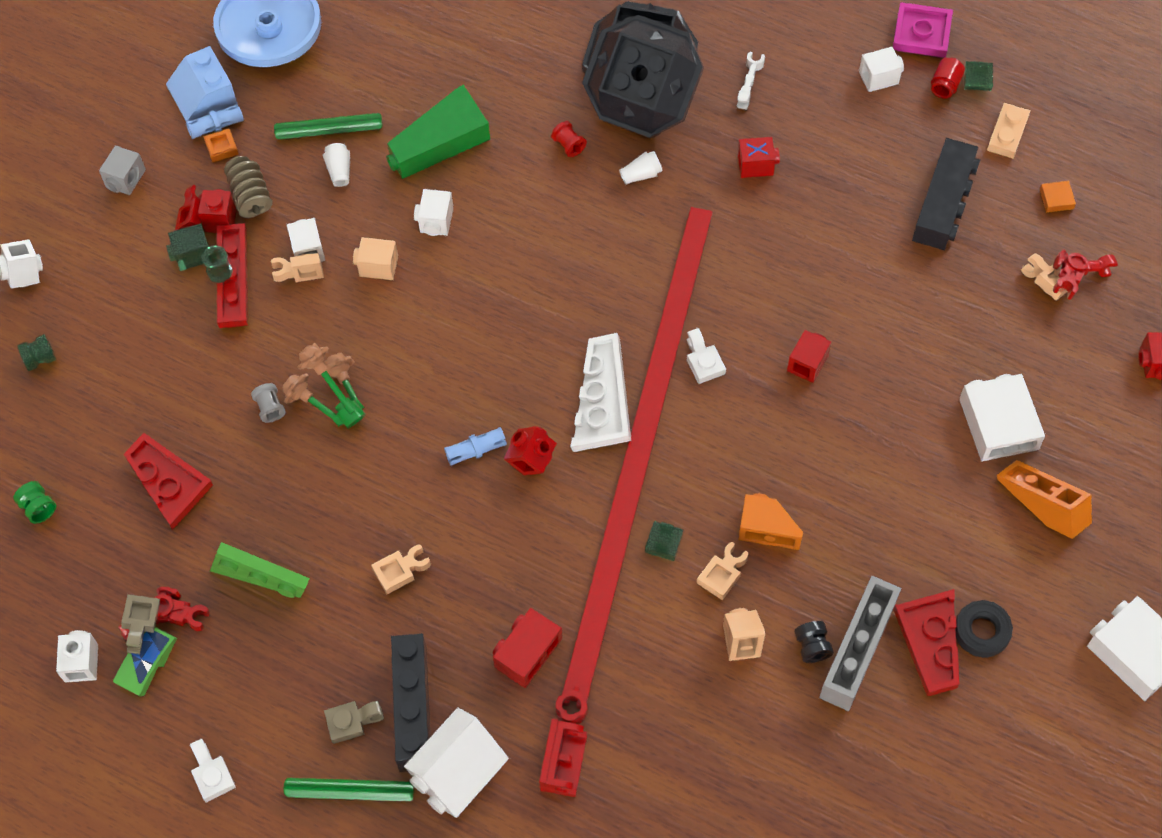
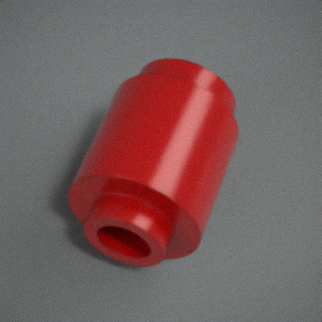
(947, 77)

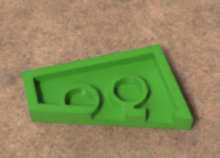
(254, 570)

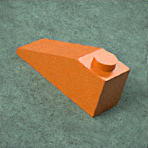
(1048, 498)

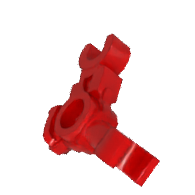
(1076, 266)
(175, 611)

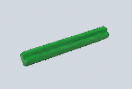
(328, 126)
(348, 789)

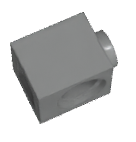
(122, 170)

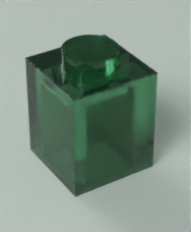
(187, 246)

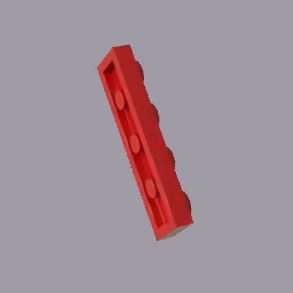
(233, 292)

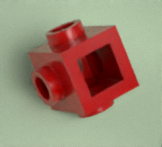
(530, 450)

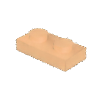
(1008, 130)

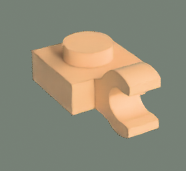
(300, 268)
(1045, 274)

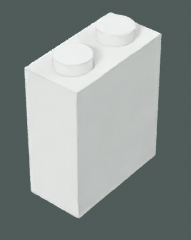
(1001, 417)
(1132, 646)
(455, 763)

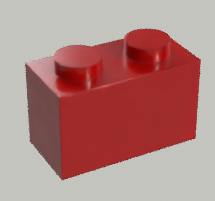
(526, 647)

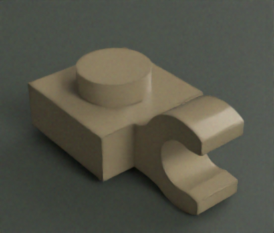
(139, 616)
(348, 721)

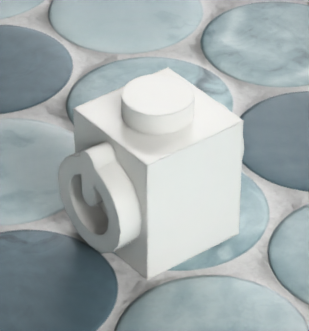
(19, 264)

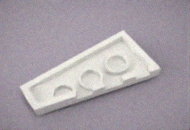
(603, 399)

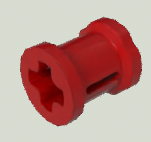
(568, 139)

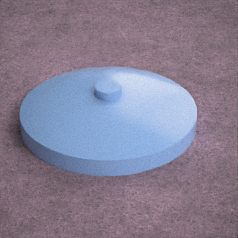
(266, 30)

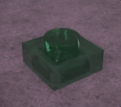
(978, 76)

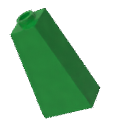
(439, 134)

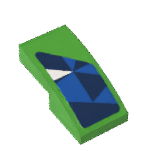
(139, 669)

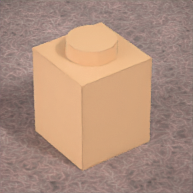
(376, 258)

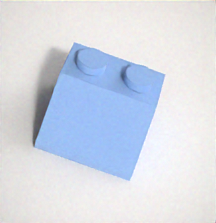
(200, 85)

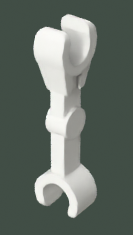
(745, 92)

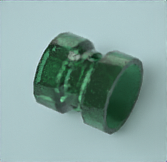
(36, 352)

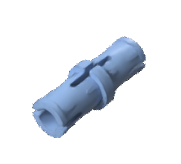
(214, 121)
(475, 446)

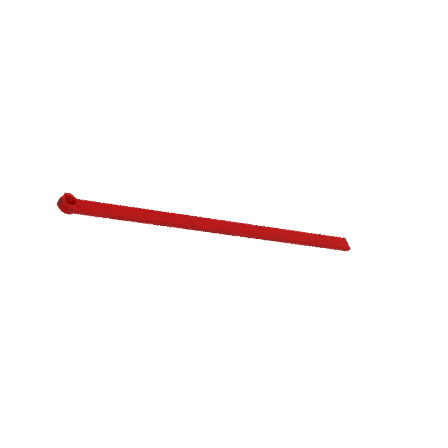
(633, 471)

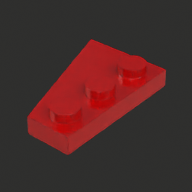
(167, 478)
(931, 639)

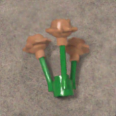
(349, 409)

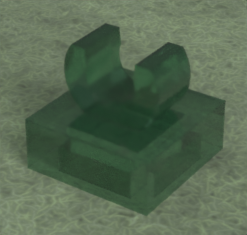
(664, 540)

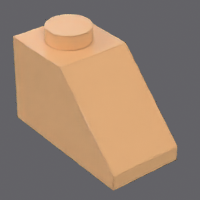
(743, 634)

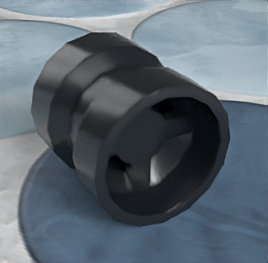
(813, 641)

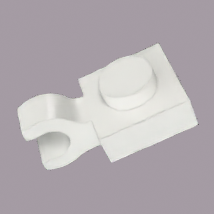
(703, 361)
(212, 775)

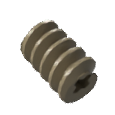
(247, 186)

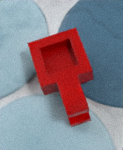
(188, 213)

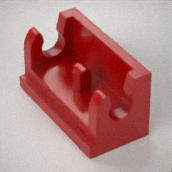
(563, 758)

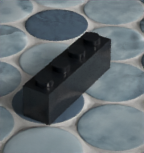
(945, 194)
(410, 696)

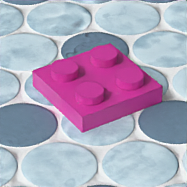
(922, 29)

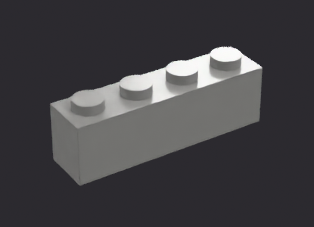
(860, 643)

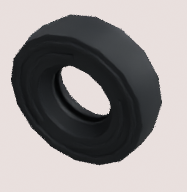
(993, 613)

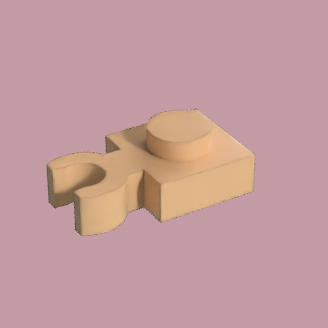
(397, 571)
(721, 574)

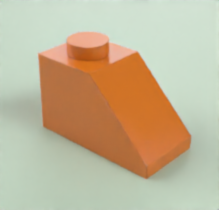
(768, 523)

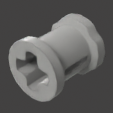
(268, 402)

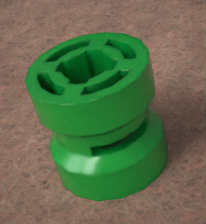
(36, 504)

